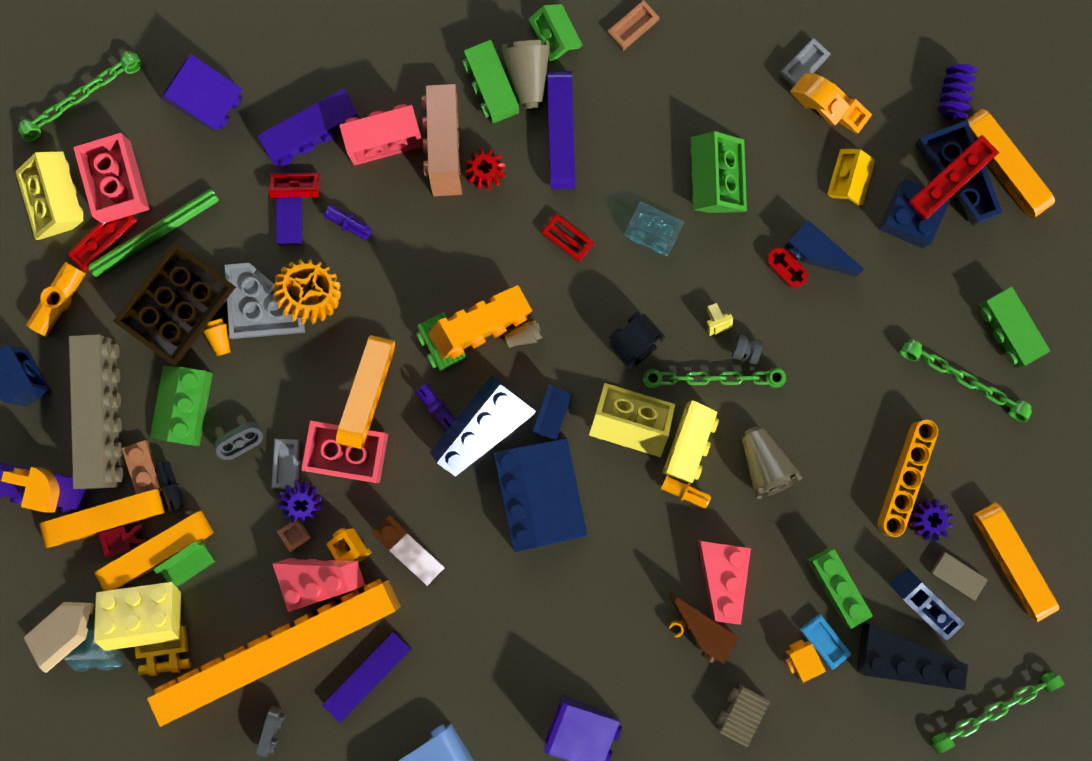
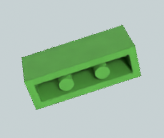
(490, 82)
(1013, 328)
(839, 588)

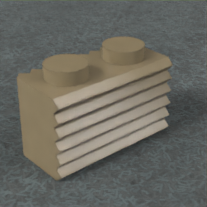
(742, 715)

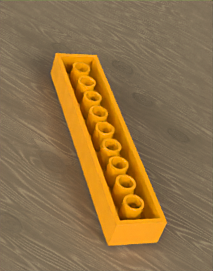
(272, 653)

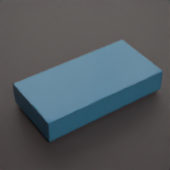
(825, 641)

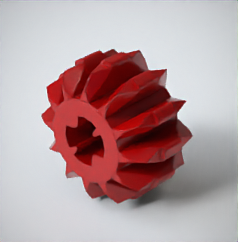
(494, 168)

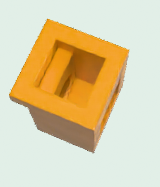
(347, 546)

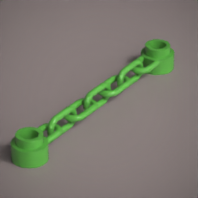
(31, 131)
(768, 378)
(1019, 410)
(1049, 682)

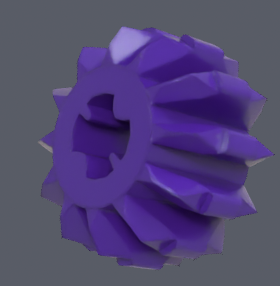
(297, 509)
(936, 512)

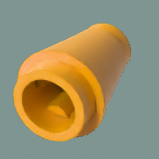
(217, 336)

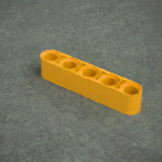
(1012, 167)
(365, 392)
(916, 469)
(102, 518)
(153, 552)
(1016, 562)

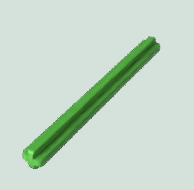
(153, 233)

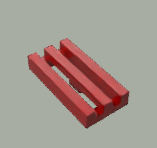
(291, 185)
(584, 250)

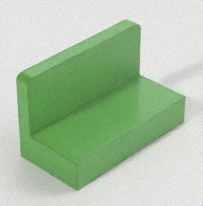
(554, 25)
(186, 563)

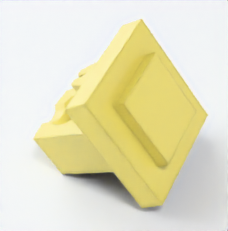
(718, 322)

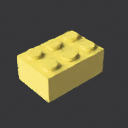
(137, 616)

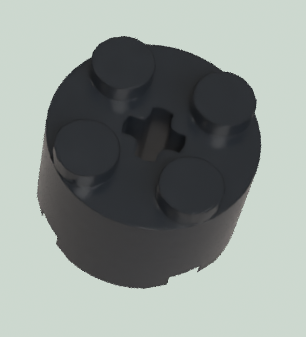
(635, 340)

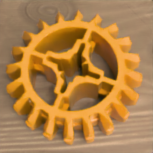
(290, 280)

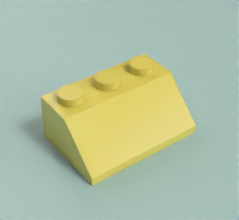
(49, 194)
(632, 420)
(691, 442)

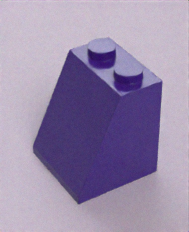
(202, 93)
(581, 732)

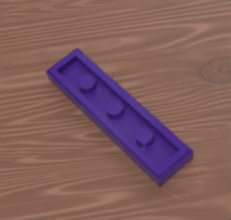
(366, 677)

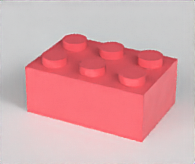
(381, 134)
(111, 178)
(327, 457)

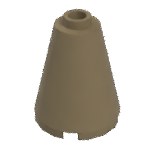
(527, 70)
(767, 463)

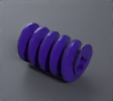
(955, 91)

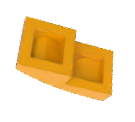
(855, 116)

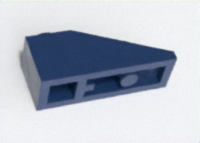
(817, 249)
(927, 604)

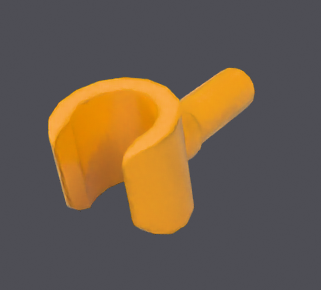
(679, 623)

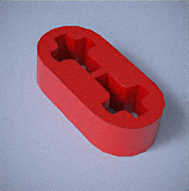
(791, 264)

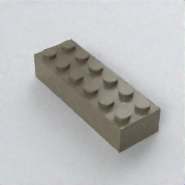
(95, 412)

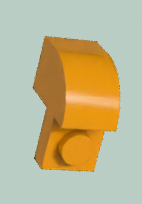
(820, 94)
(41, 487)

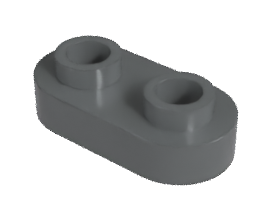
(239, 441)
(273, 721)

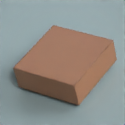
(294, 535)

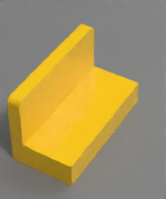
(851, 175)

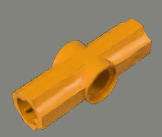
(46, 312)

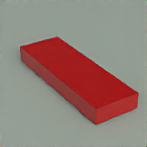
(100, 241)

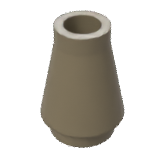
(526, 333)

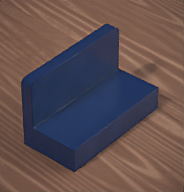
(552, 412)

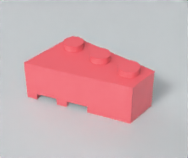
(725, 579)

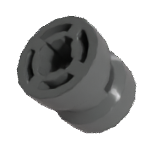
(747, 349)

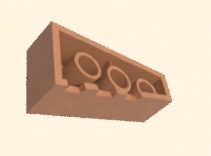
(442, 139)

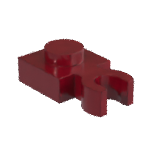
(118, 540)

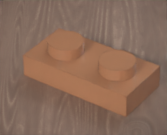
(141, 466)

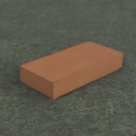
(633, 25)

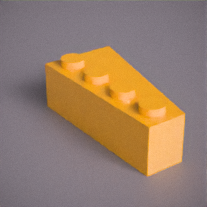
(482, 320)

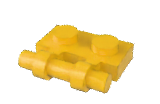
(172, 648)

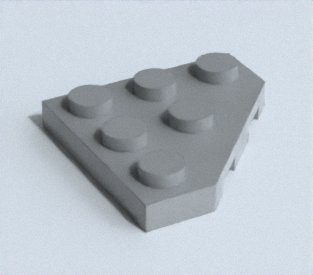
(252, 305)

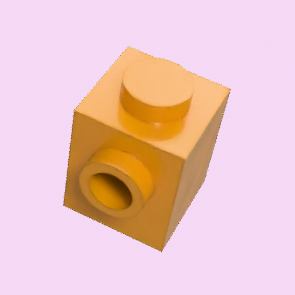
(804, 660)

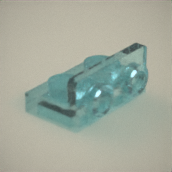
(653, 228)
(91, 655)

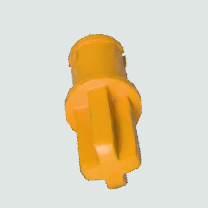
(686, 492)

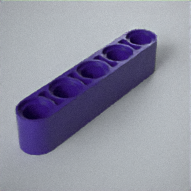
(561, 130)

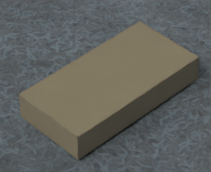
(959, 576)

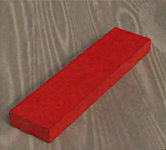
(953, 177)

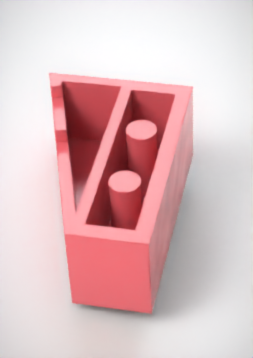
(315, 580)

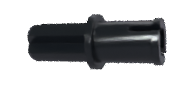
(169, 486)

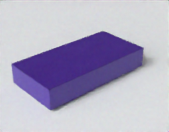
(289, 221)

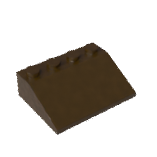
(174, 304)

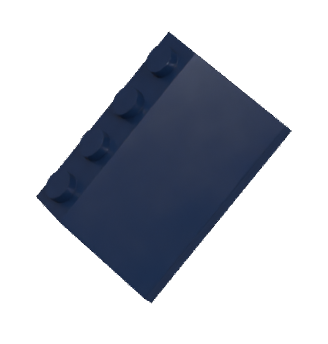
(540, 494)

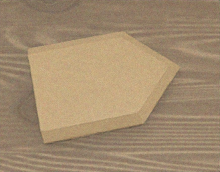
(59, 633)

